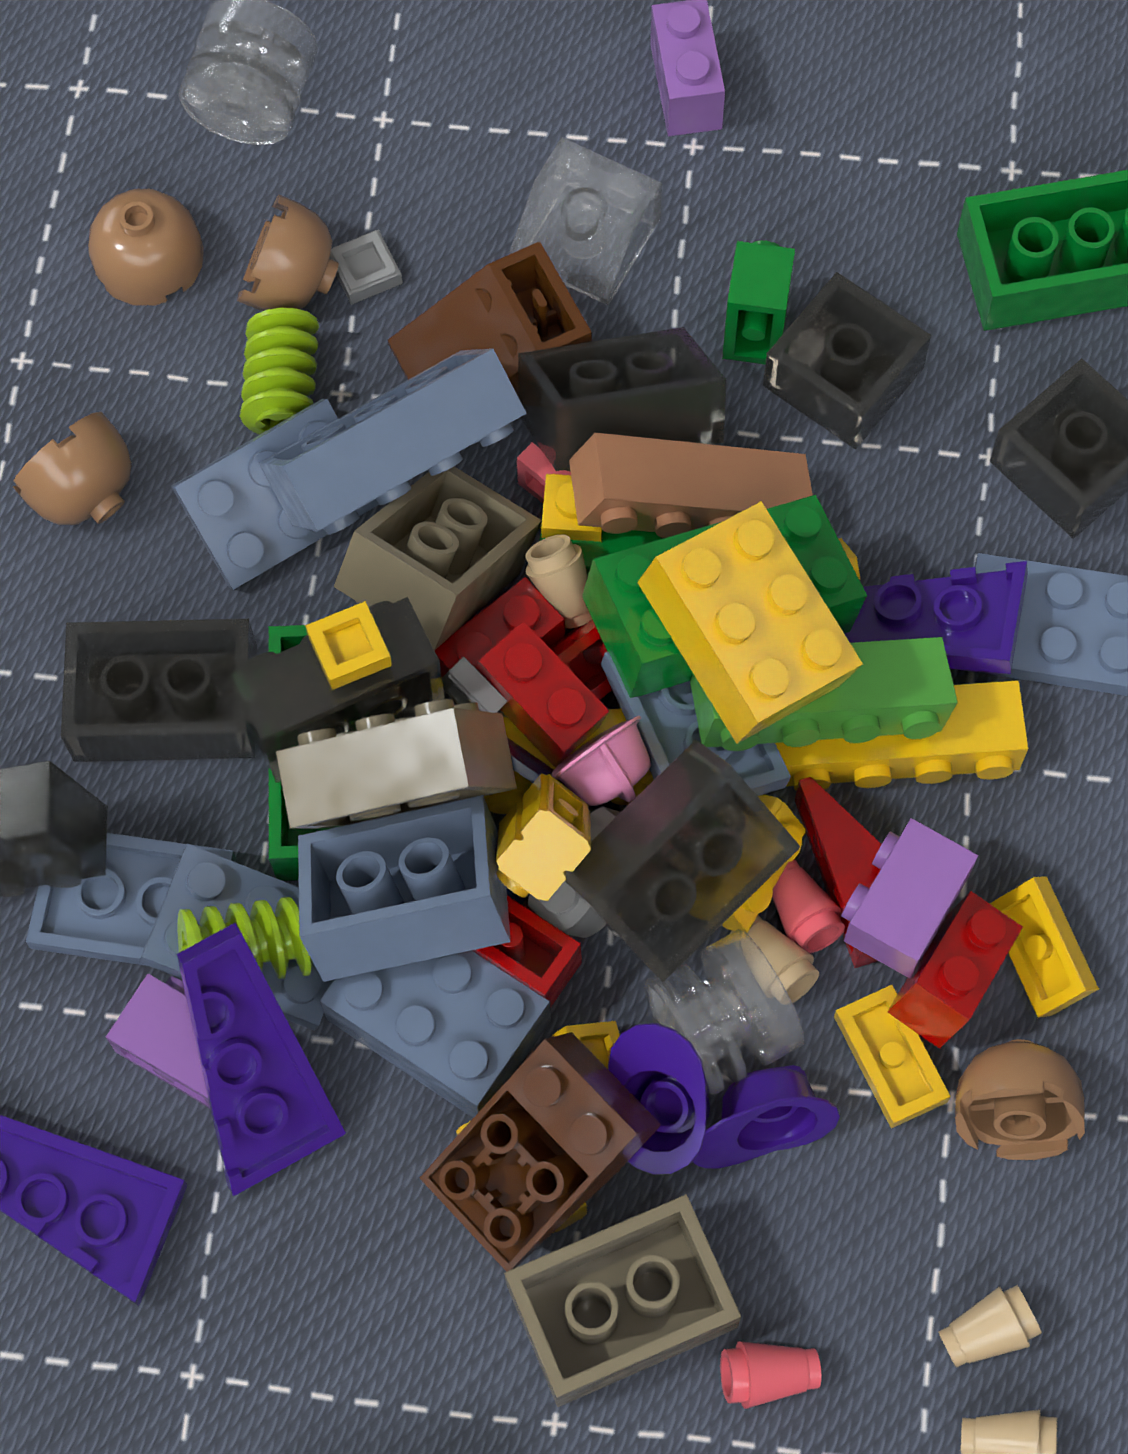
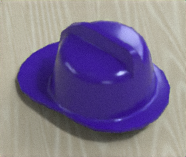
(671, 1084)
(766, 1114)

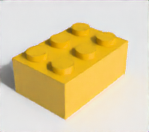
(748, 621)

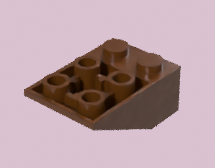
(504, 307)
(539, 1149)

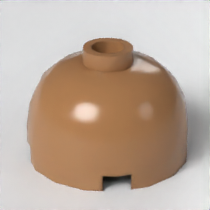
(145, 247)
(289, 259)
(78, 475)
(1020, 1100)

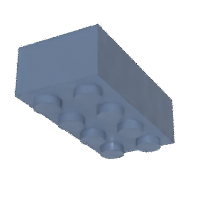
(393, 440)

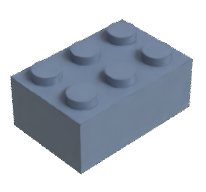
(401, 889)
(443, 1022)

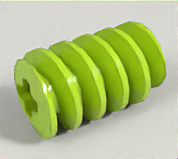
(278, 367)
(268, 934)

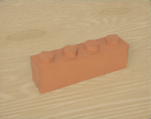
(677, 484)

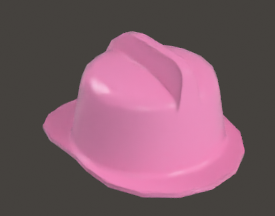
(606, 765)

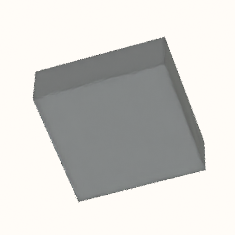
(365, 267)
(467, 685)

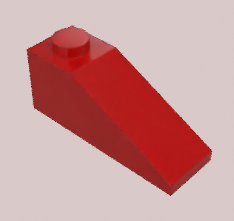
(840, 847)

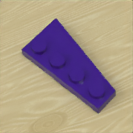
(969, 610)

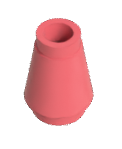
(806, 910)
(766, 1372)

